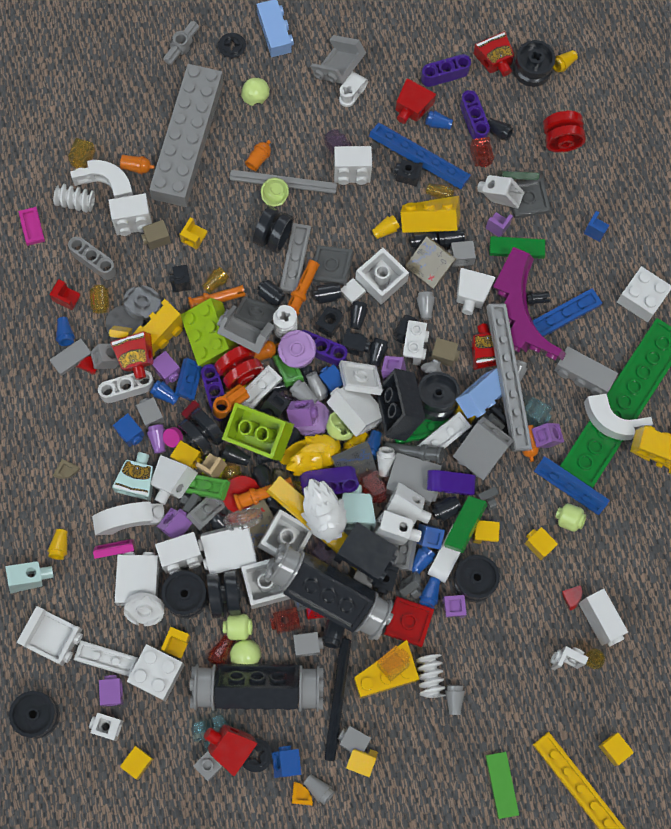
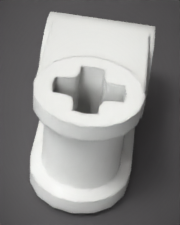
(351, 89)

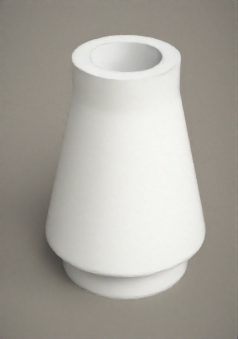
(385, 460)

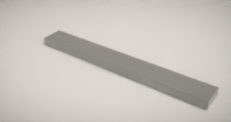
(509, 377)

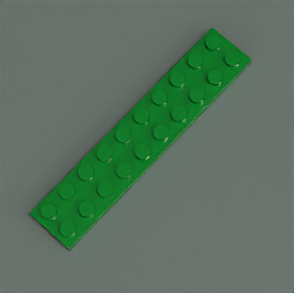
(626, 399)

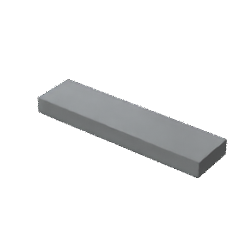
(295, 257)

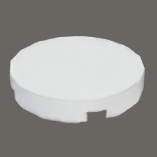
(144, 609)

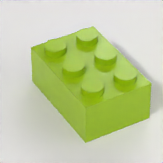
(202, 332)
(258, 431)

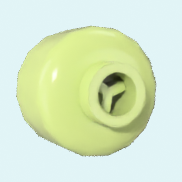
(571, 517)
(238, 627)

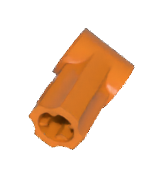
(237, 394)

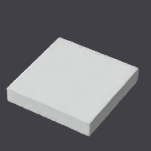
(360, 377)

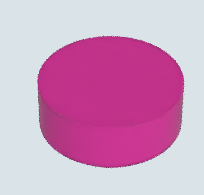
(172, 436)

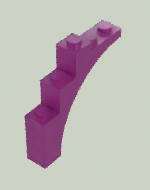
(512, 286)

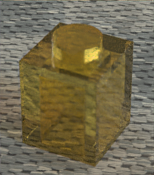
(81, 153)
(394, 663)

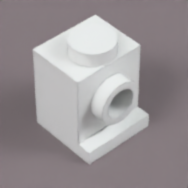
(97, 723)

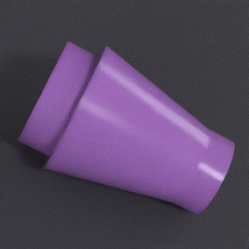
(155, 435)

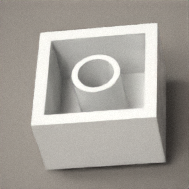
(352, 164)
(130, 214)
(381, 275)
(644, 294)
(284, 529)
(179, 553)
(259, 591)
(155, 672)

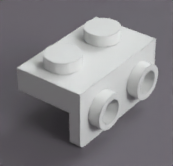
(414, 341)
(572, 657)

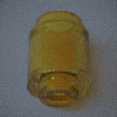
(99, 299)

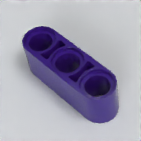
(453, 67)
(474, 109)
(331, 349)
(212, 384)
(338, 479)
(451, 482)

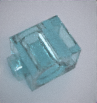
(537, 412)

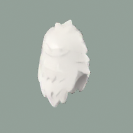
(323, 511)

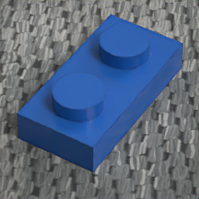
(188, 379)

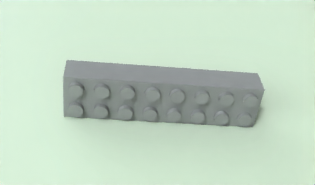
(186, 135)

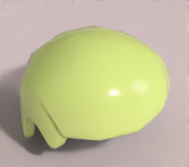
(255, 91)
(274, 191)
(337, 428)
(245, 652)

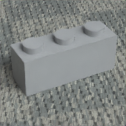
(586, 372)

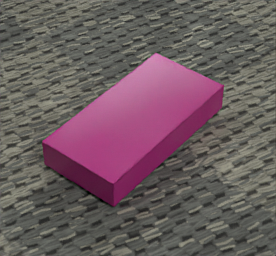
(31, 226)
(114, 548)

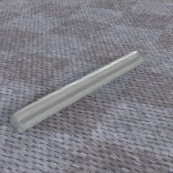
(295, 183)

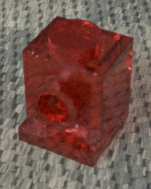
(481, 152)
(374, 487)
(292, 625)

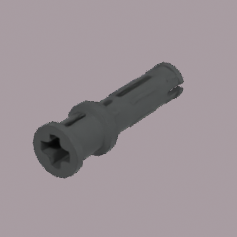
(423, 452)

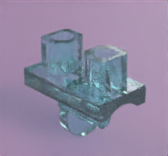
(200, 728)

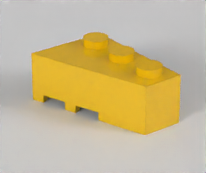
(431, 215)
(162, 326)
(653, 445)
(373, 681)

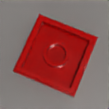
(409, 622)

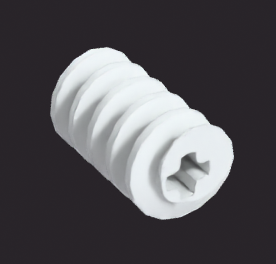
(73, 199)
(284, 320)
(430, 676)

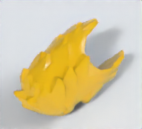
(311, 454)

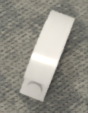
(106, 173)
(608, 423)
(125, 516)

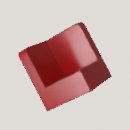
(63, 295)

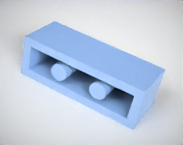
(274, 28)
(480, 394)

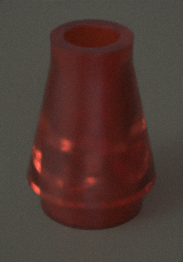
(220, 651)

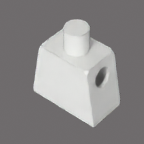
(501, 191)
(473, 289)
(171, 479)
(408, 504)
(396, 528)

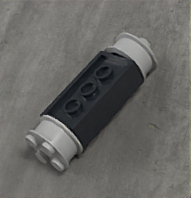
(328, 591)
(256, 687)

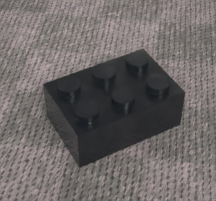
(400, 405)

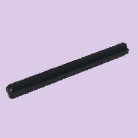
(337, 700)

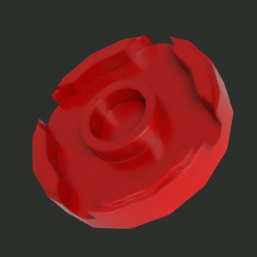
(239, 485)

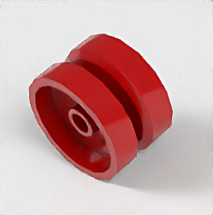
(564, 131)
(238, 367)

